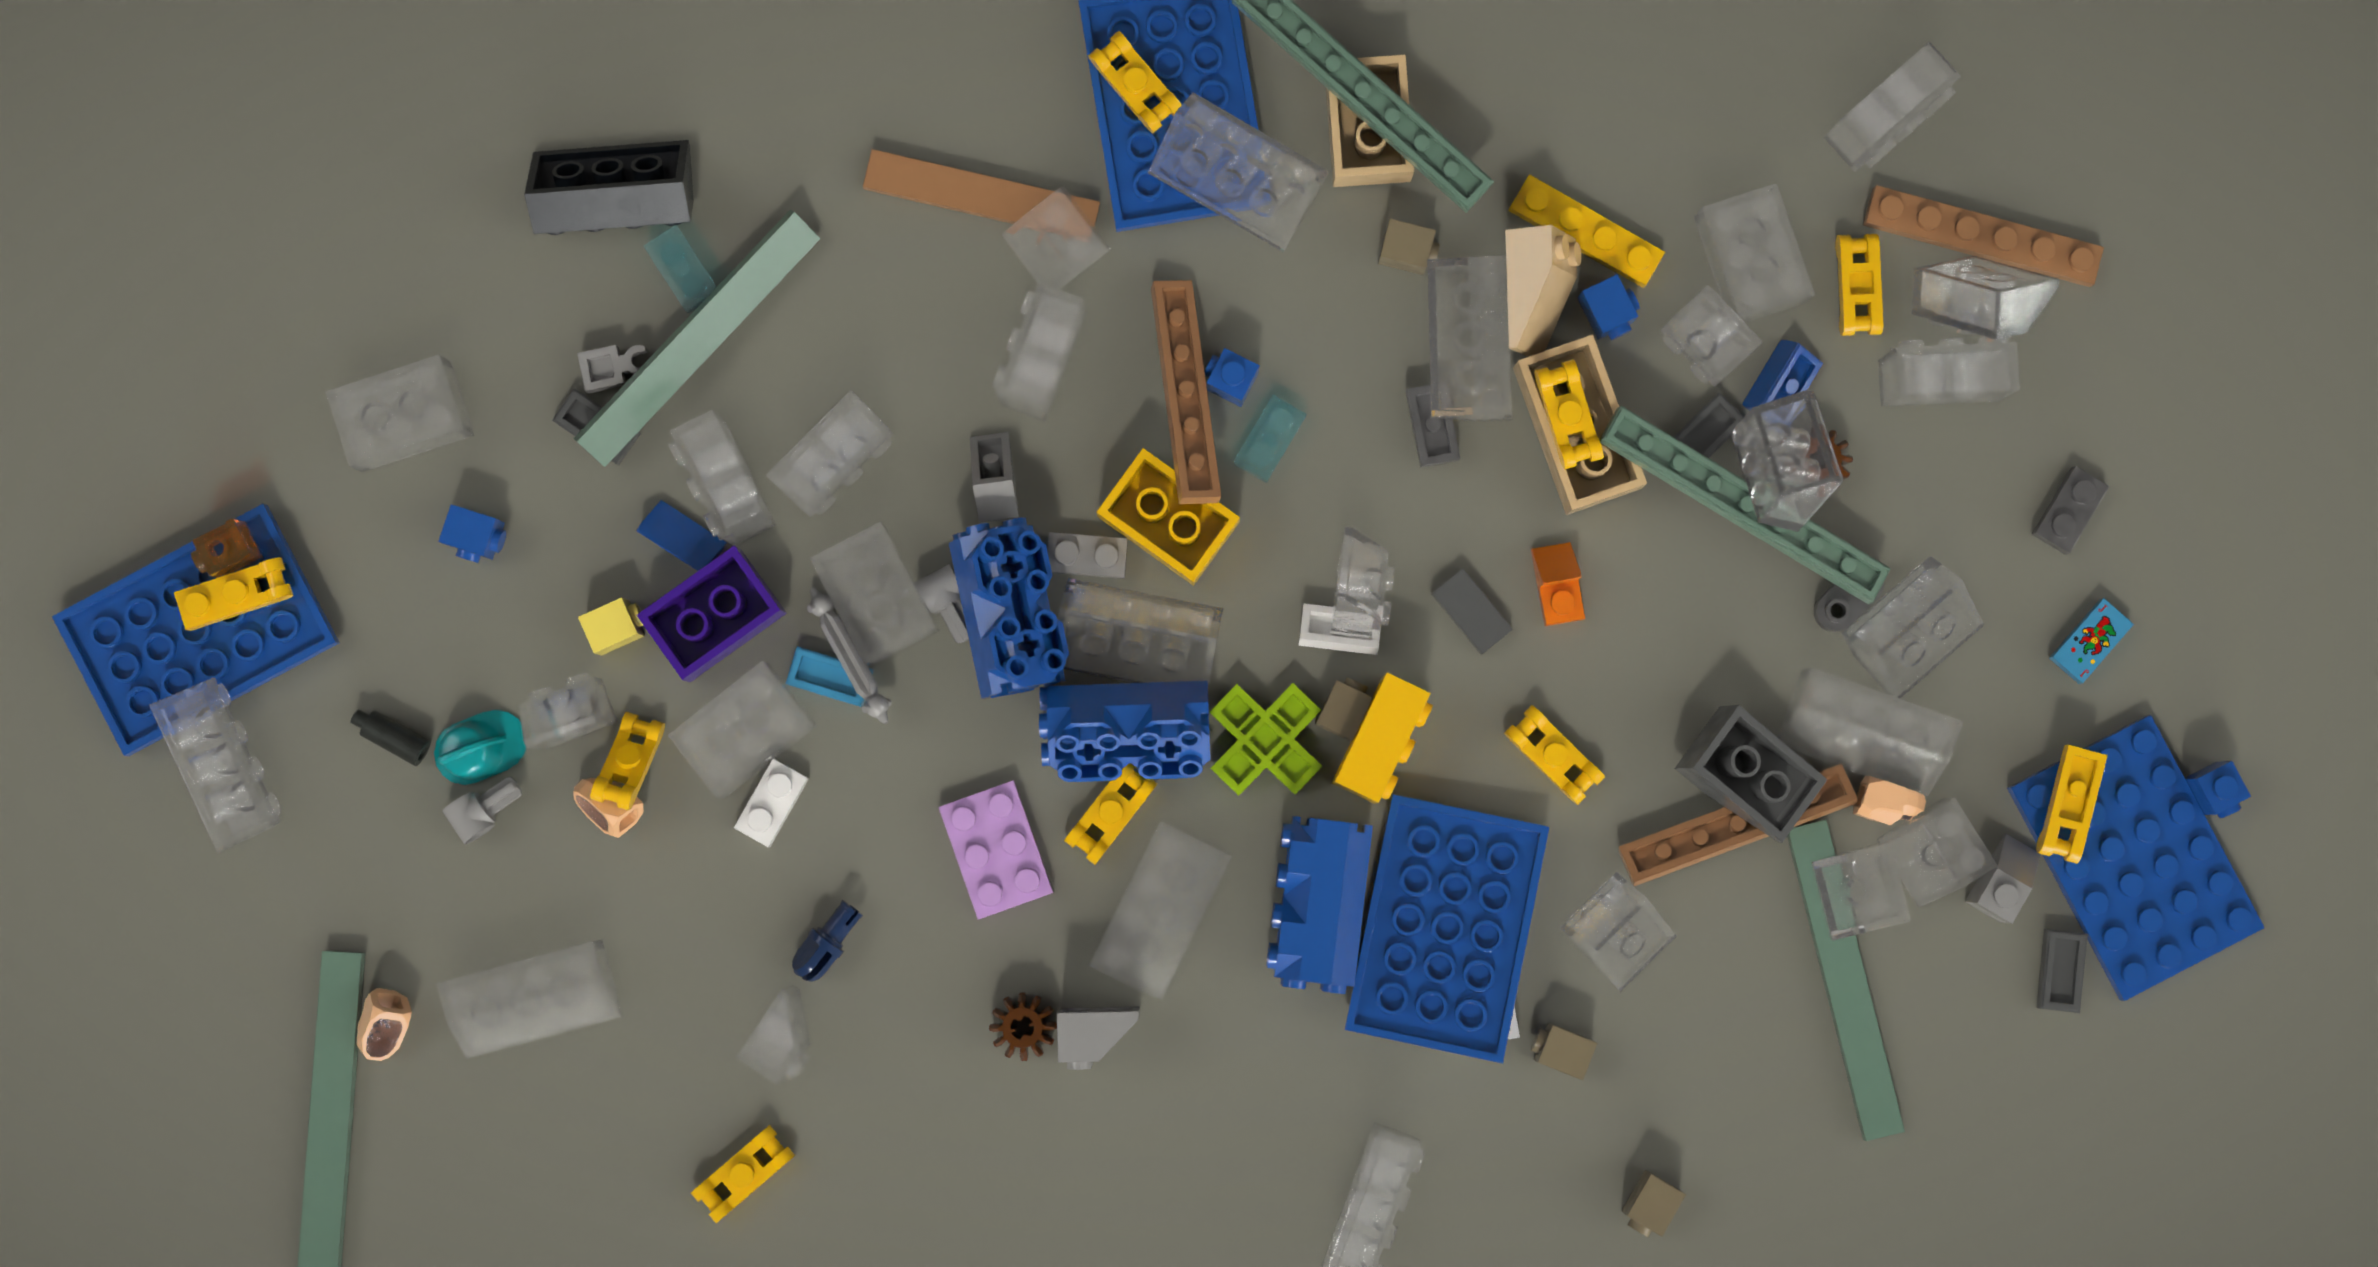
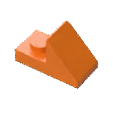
(1558, 584)

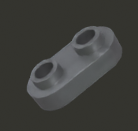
(1851, 607)

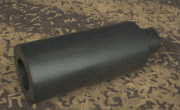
(391, 736)

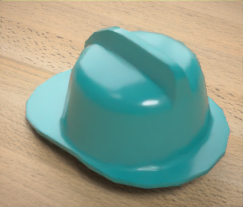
(479, 747)

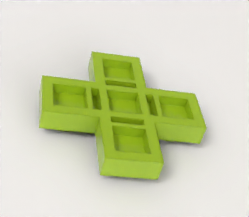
(1265, 739)

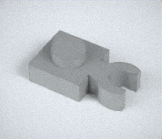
(606, 368)

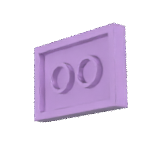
(996, 849)

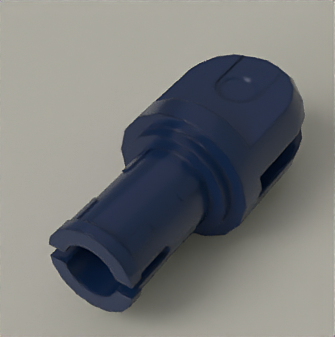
(825, 943)

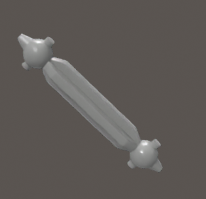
(845, 650)

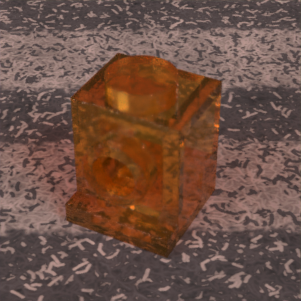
(238, 549)

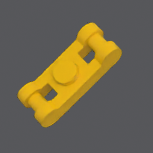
(1135, 82)
(1859, 284)
(1568, 414)
(1554, 755)
(628, 761)
(1110, 813)
(742, 1174)

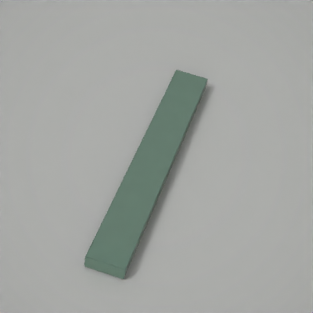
(1370, 99)
(697, 338)
(1730, 498)
(1847, 995)
(331, 1109)

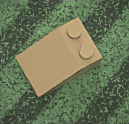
(1539, 281)

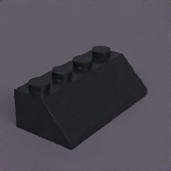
(610, 187)

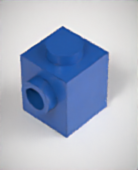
(1609, 308)
(1231, 376)
(472, 534)
(2218, 789)

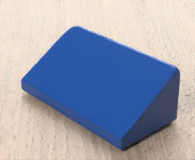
(1785, 373)
(681, 536)

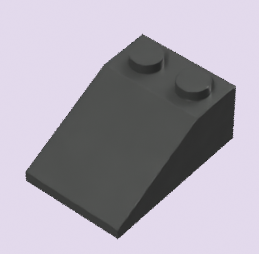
(1751, 772)

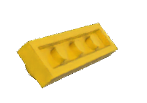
(1596, 235)

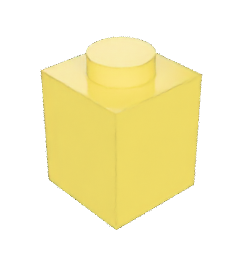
(612, 626)

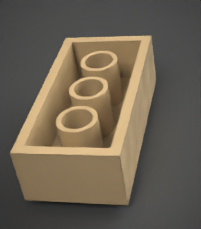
(1588, 481)

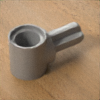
(942, 596)
(474, 814)

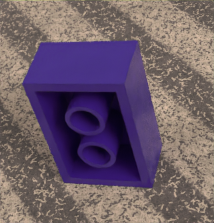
(711, 614)

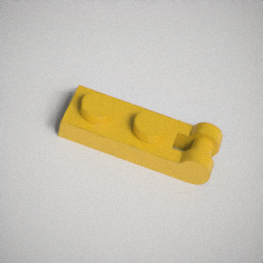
(232, 594)
(2072, 802)

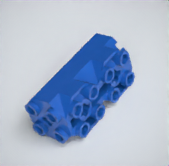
(1007, 608)
(1107, 726)
(1320, 904)

